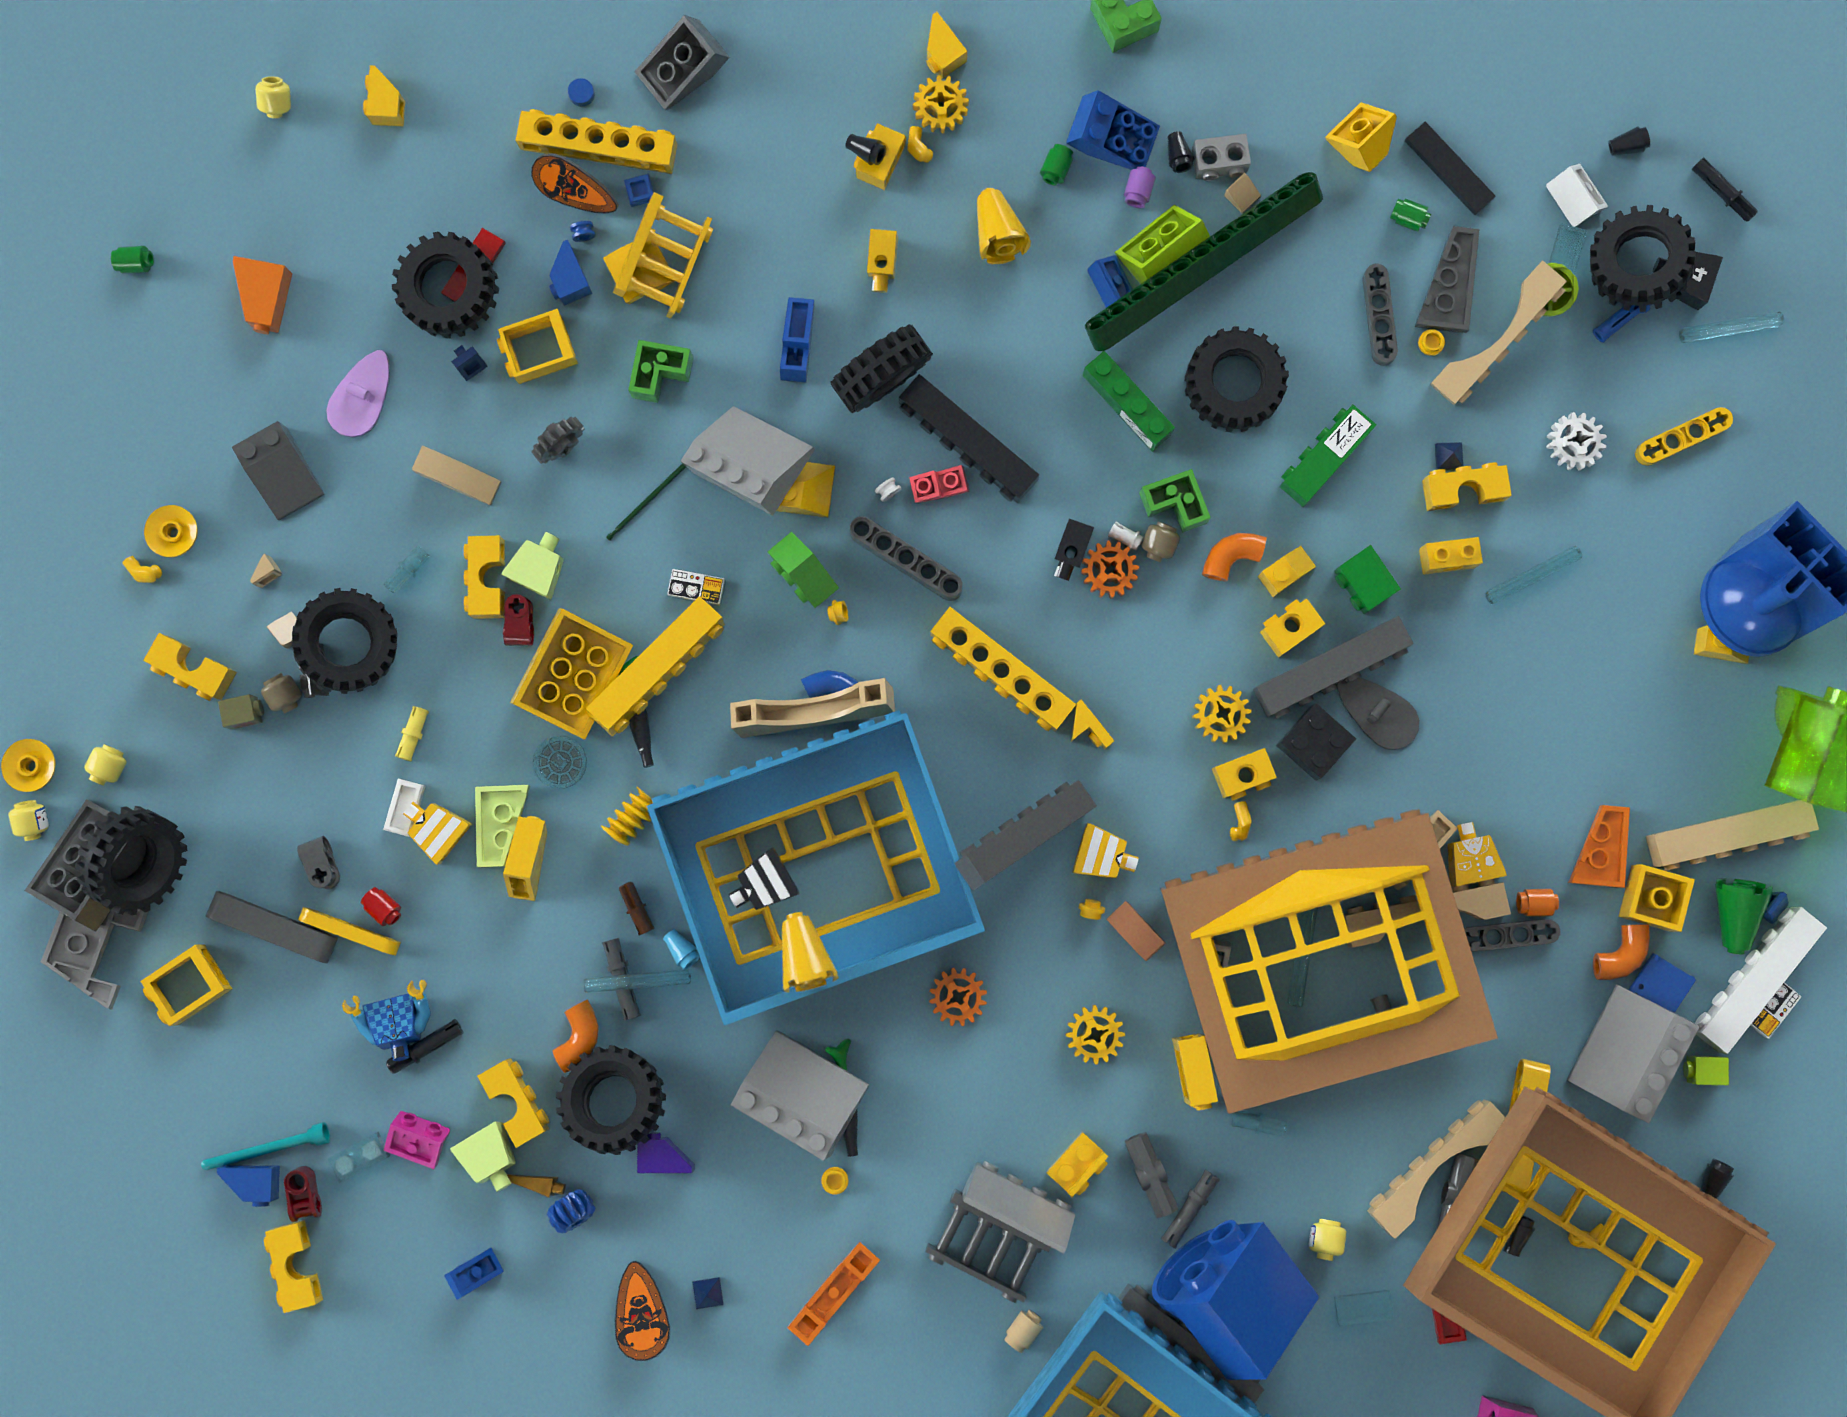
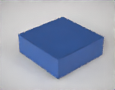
(639, 189)

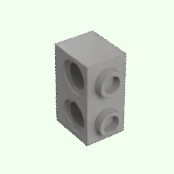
(1219, 149)

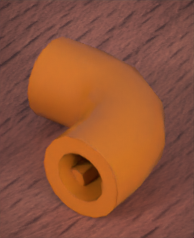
(1230, 550)
(1627, 958)
(583, 1036)

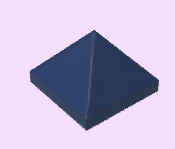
(1449, 455)
(708, 1293)

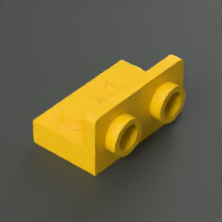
(1078, 1165)

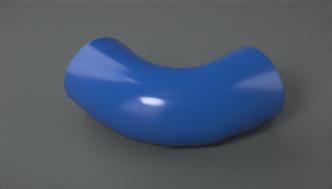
(827, 683)

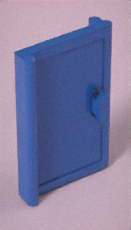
(1662, 983)

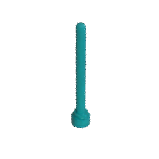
(317, 1135)

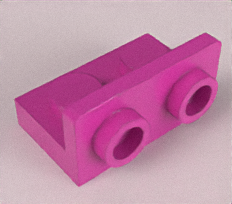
(416, 1139)

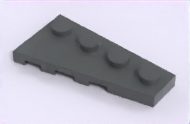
(1451, 289)

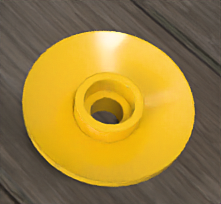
(159, 528)
(17, 761)

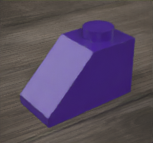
(661, 1156)

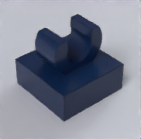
(468, 362)

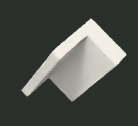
(1576, 195)

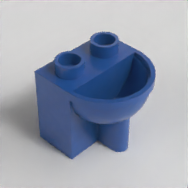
(1776, 584)
(1236, 1296)

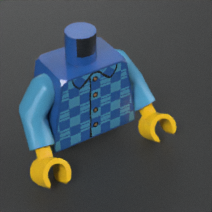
(393, 1021)

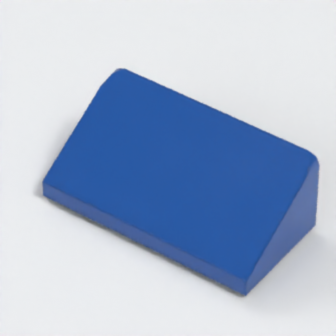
(1109, 279)

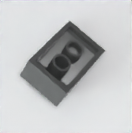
(681, 62)
(278, 470)

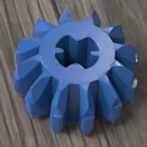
(571, 1211)

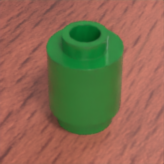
(1056, 164)
(1410, 214)
(132, 259)

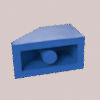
(567, 277)
(252, 1182)

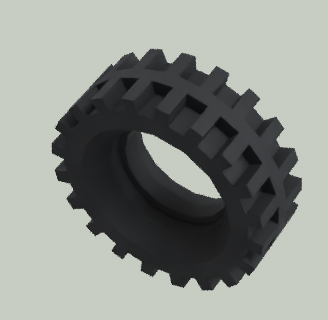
(1646, 288)
(468, 308)
(881, 368)
(1226, 412)
(349, 606)
(152, 877)
(580, 1085)

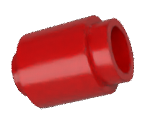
(381, 907)

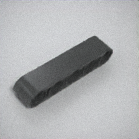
(899, 547)
(271, 927)

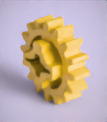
(952, 103)
(1228, 724)
(1102, 1050)

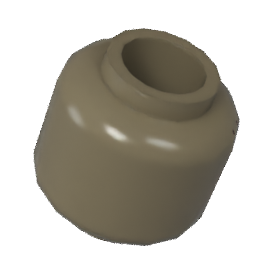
(1160, 541)
(281, 693)

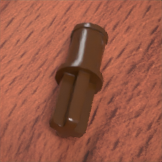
(636, 908)

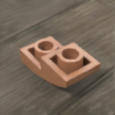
(1136, 931)

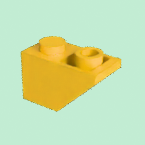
(384, 101)

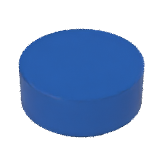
(581, 92)

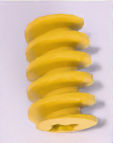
(630, 818)

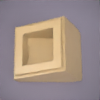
(1242, 193)
(265, 572)
(283, 628)

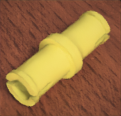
(412, 733)

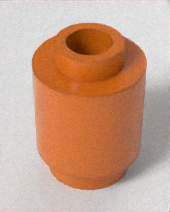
(1537, 902)

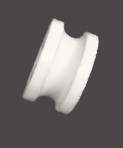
(888, 489)

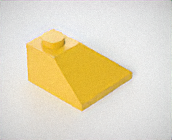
(1364, 136)
(810, 491)

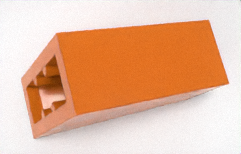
(262, 292)

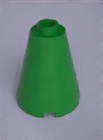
(1741, 912)

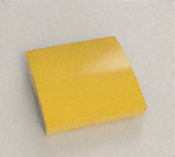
(617, 259)

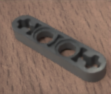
(1380, 314)
(1506, 934)

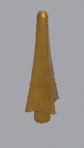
(543, 1185)

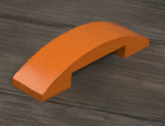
(833, 1293)

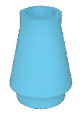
(682, 950)

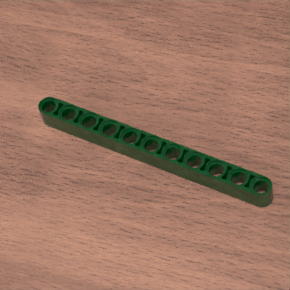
(1204, 261)

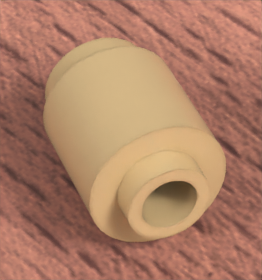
(1023, 1330)

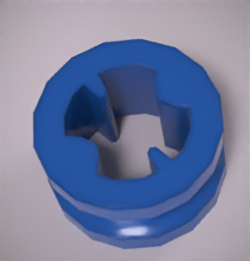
(582, 231)

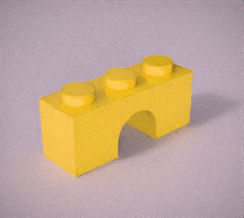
(1489, 483)
(483, 554)
(170, 656)
(507, 1079)
(294, 1289)

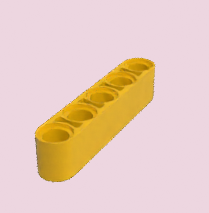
(1529, 1075)

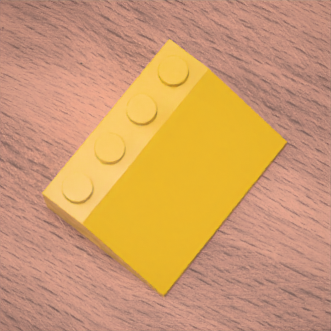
(570, 672)

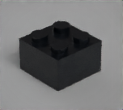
(1316, 742)

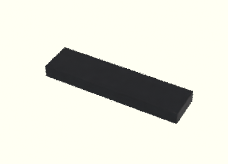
(1450, 168)

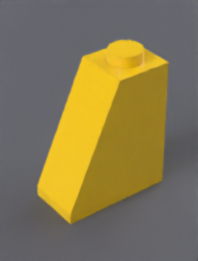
(525, 858)

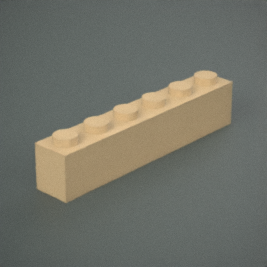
(1732, 833)

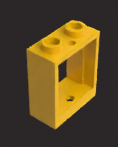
(530, 325)
(209, 970)
(1195, 1071)

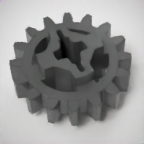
(558, 440)

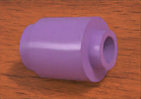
(1139, 187)

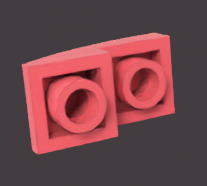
(939, 484)

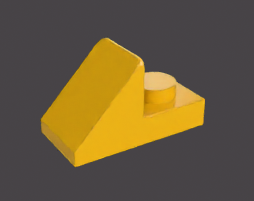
(1084, 720)

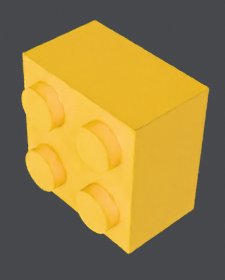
(1656, 898)

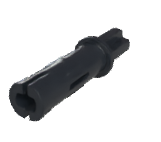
(1725, 190)
(426, 1046)

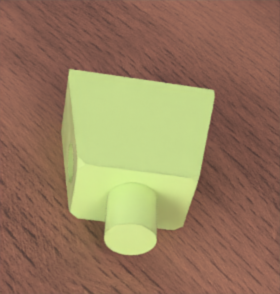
(536, 566)
(487, 1155)

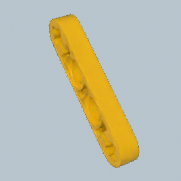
(1683, 435)
(349, 931)

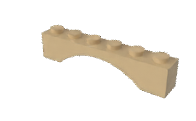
(1535, 293)
(857, 702)
(1480, 902)
(1398, 1205)

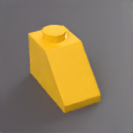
(944, 49)
(1286, 571)
(1710, 646)

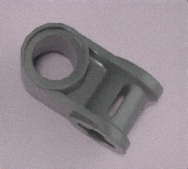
(317, 859)

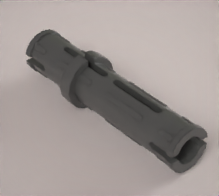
(618, 966)
(1190, 1208)

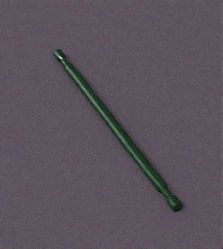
(646, 501)

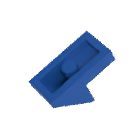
(473, 1273)

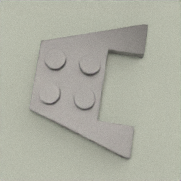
(77, 952)

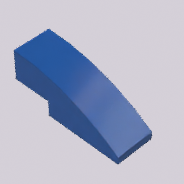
(797, 340)

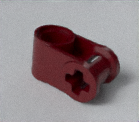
(518, 626)
(302, 1197)

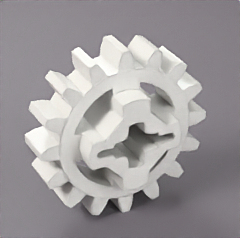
(1582, 431)

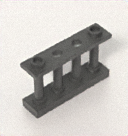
(939, 1254)

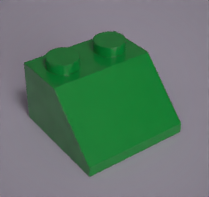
(1366, 580)

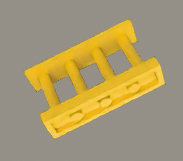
(647, 235)

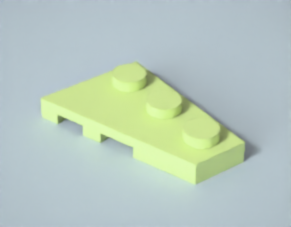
(496, 821)

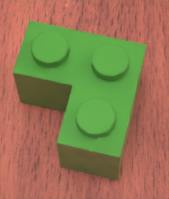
(1125, 24)
(655, 362)
(1180, 494)
(803, 569)

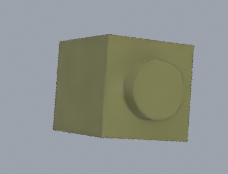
(241, 711)

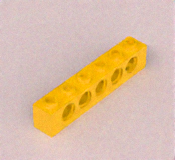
(659, 159)
(953, 623)

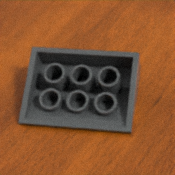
(57, 877)

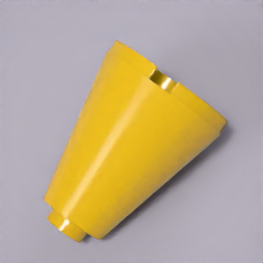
(999, 229)
(804, 955)

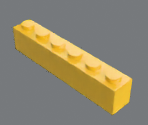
(656, 666)

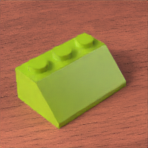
(1162, 243)

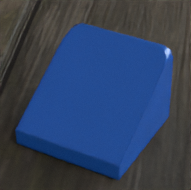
(1776, 906)

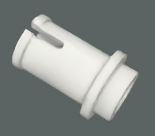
(1126, 536)

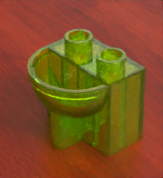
(1812, 747)

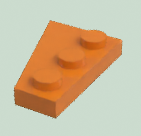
(1604, 850)

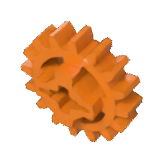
(1101, 561)
(951, 986)

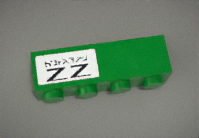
(1128, 401)
(1327, 456)

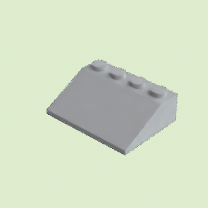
(748, 459)
(1633, 1053)
(800, 1095)
(1019, 1206)

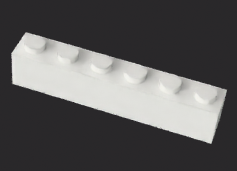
(1759, 979)

